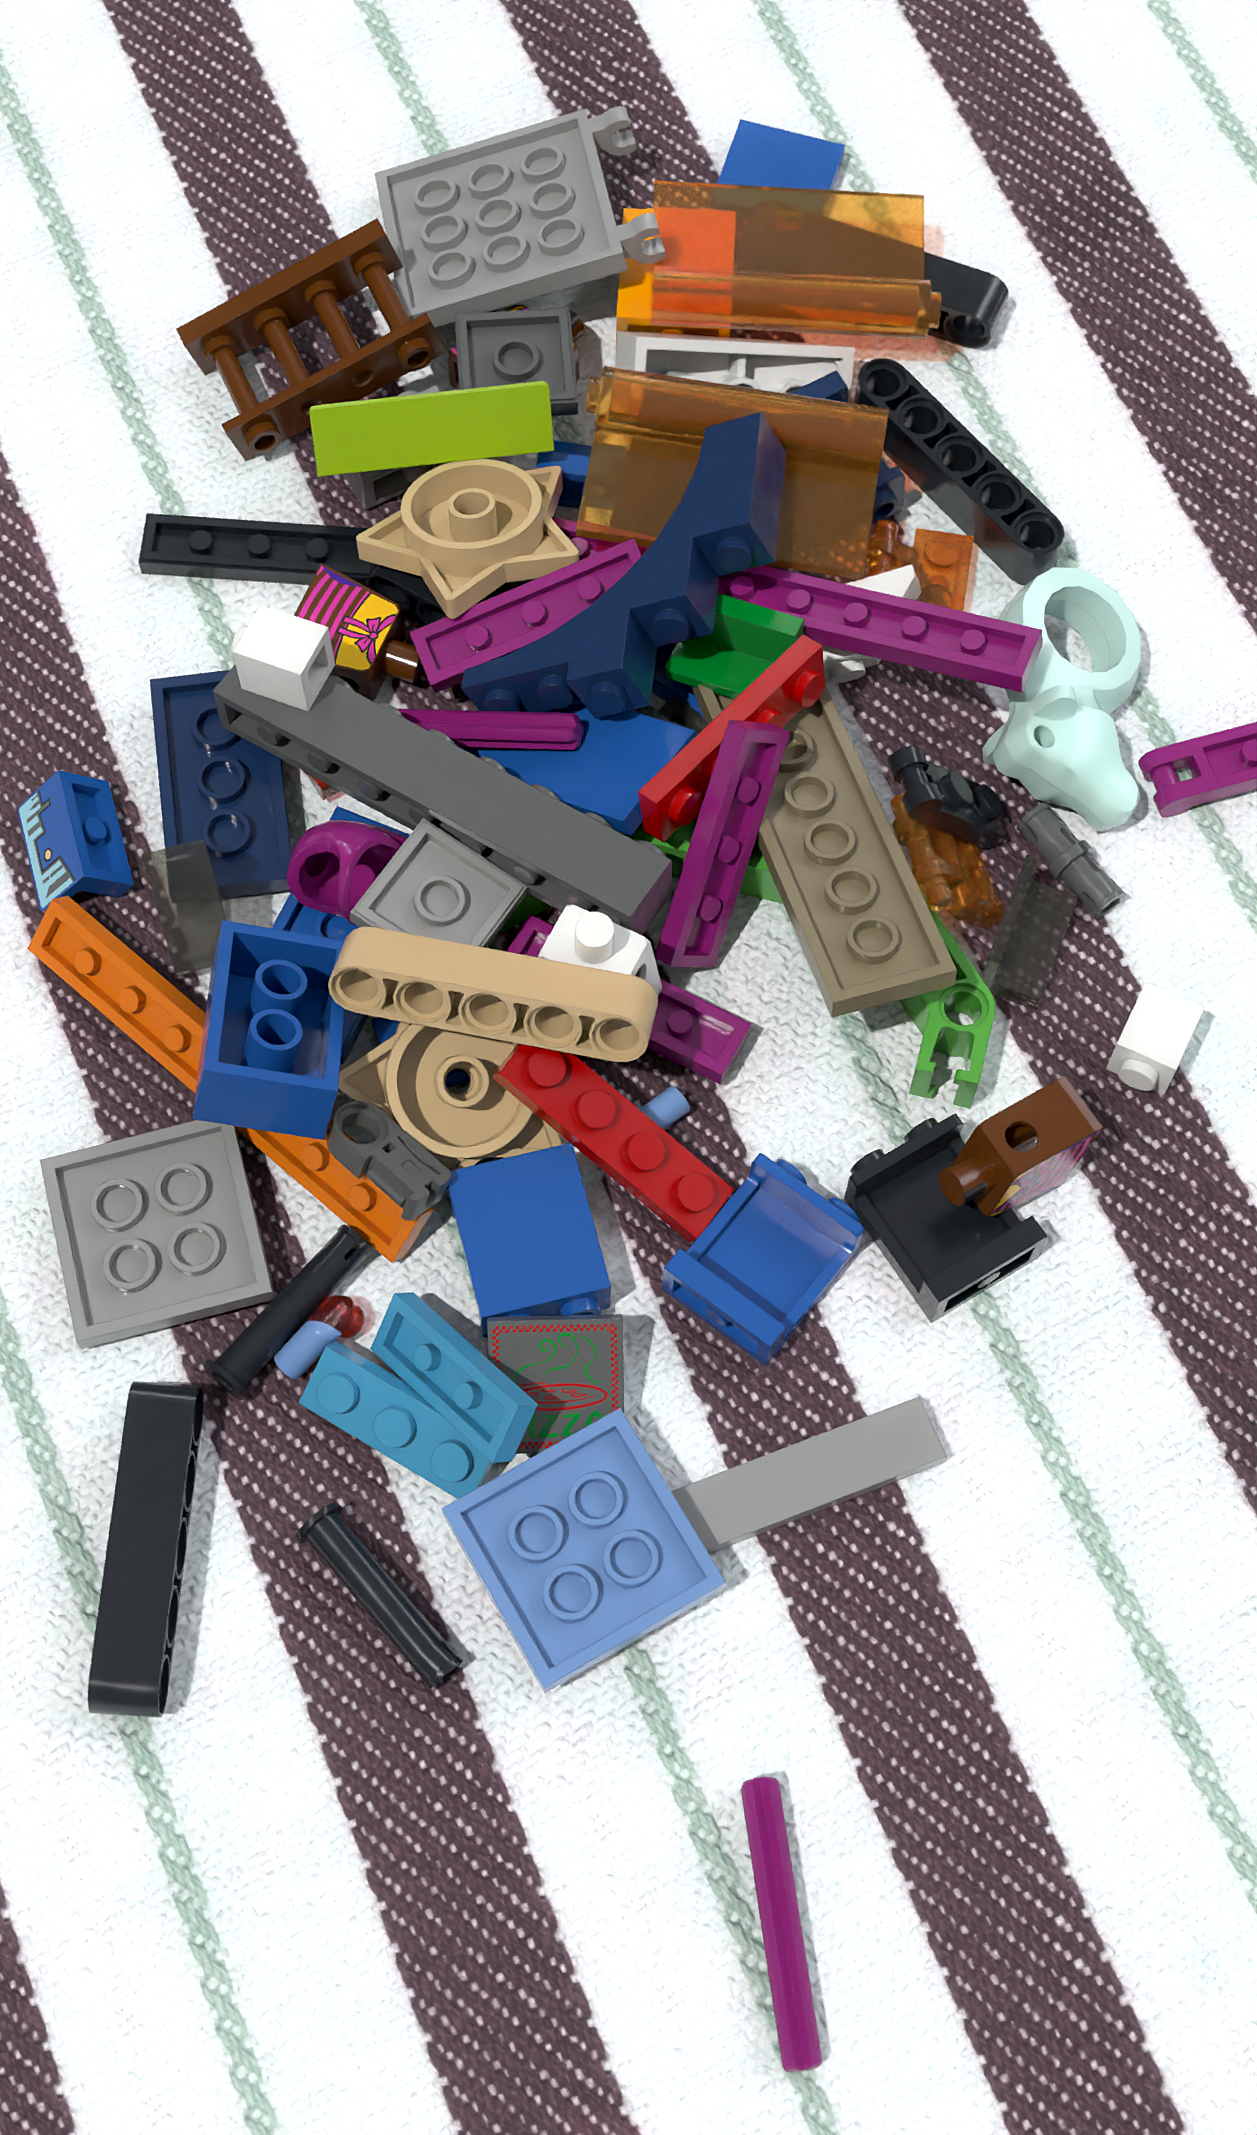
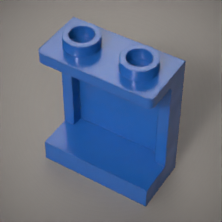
(529, 1236)
(765, 1258)

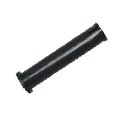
(288, 1312)
(380, 1596)

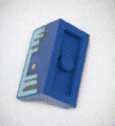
(74, 839)

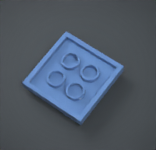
(583, 1549)

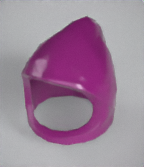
(339, 863)

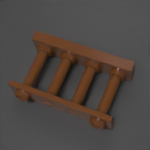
(290, 298)

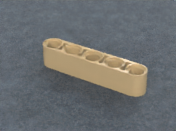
(494, 994)

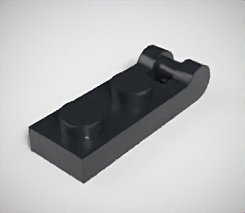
(947, 799)

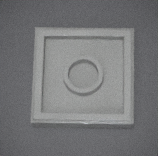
(440, 891)

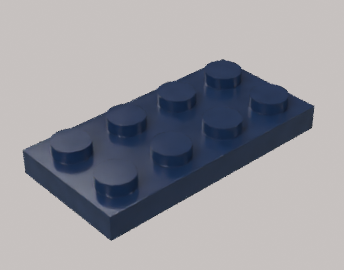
(219, 788)

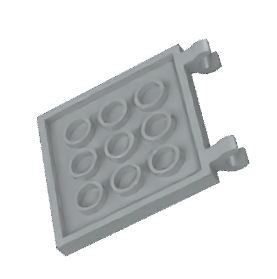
(511, 217)

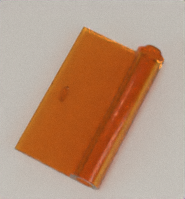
(791, 260)
(652, 441)

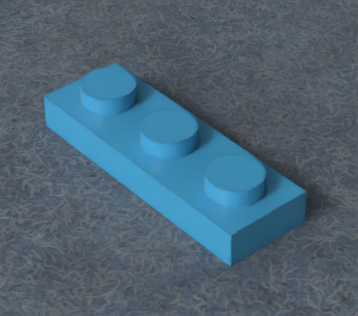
(453, 1377)
(393, 1420)

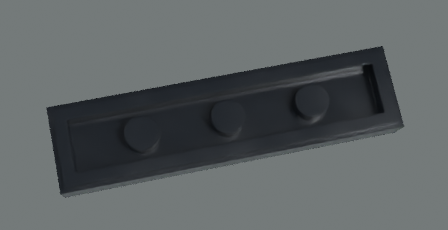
(248, 549)

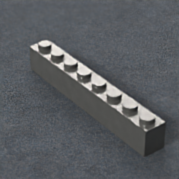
(423, 774)

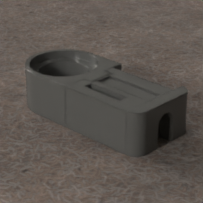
(391, 1162)

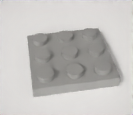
(155, 1231)

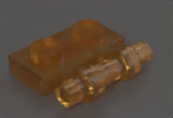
(937, 558)
(947, 870)

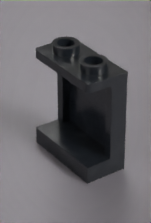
(935, 1247)

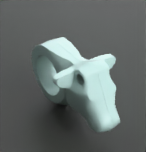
(1060, 726)

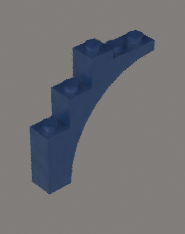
(665, 598)

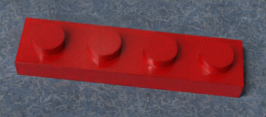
(775, 697)
(615, 1136)

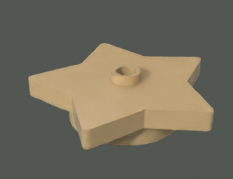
(473, 530)
(408, 1083)

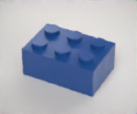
(270, 1032)

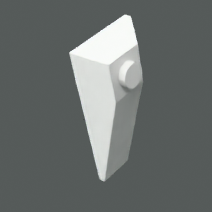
(734, 361)

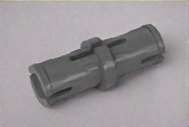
(1070, 860)

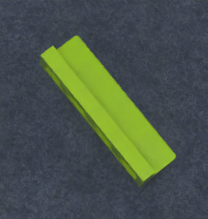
(432, 428)

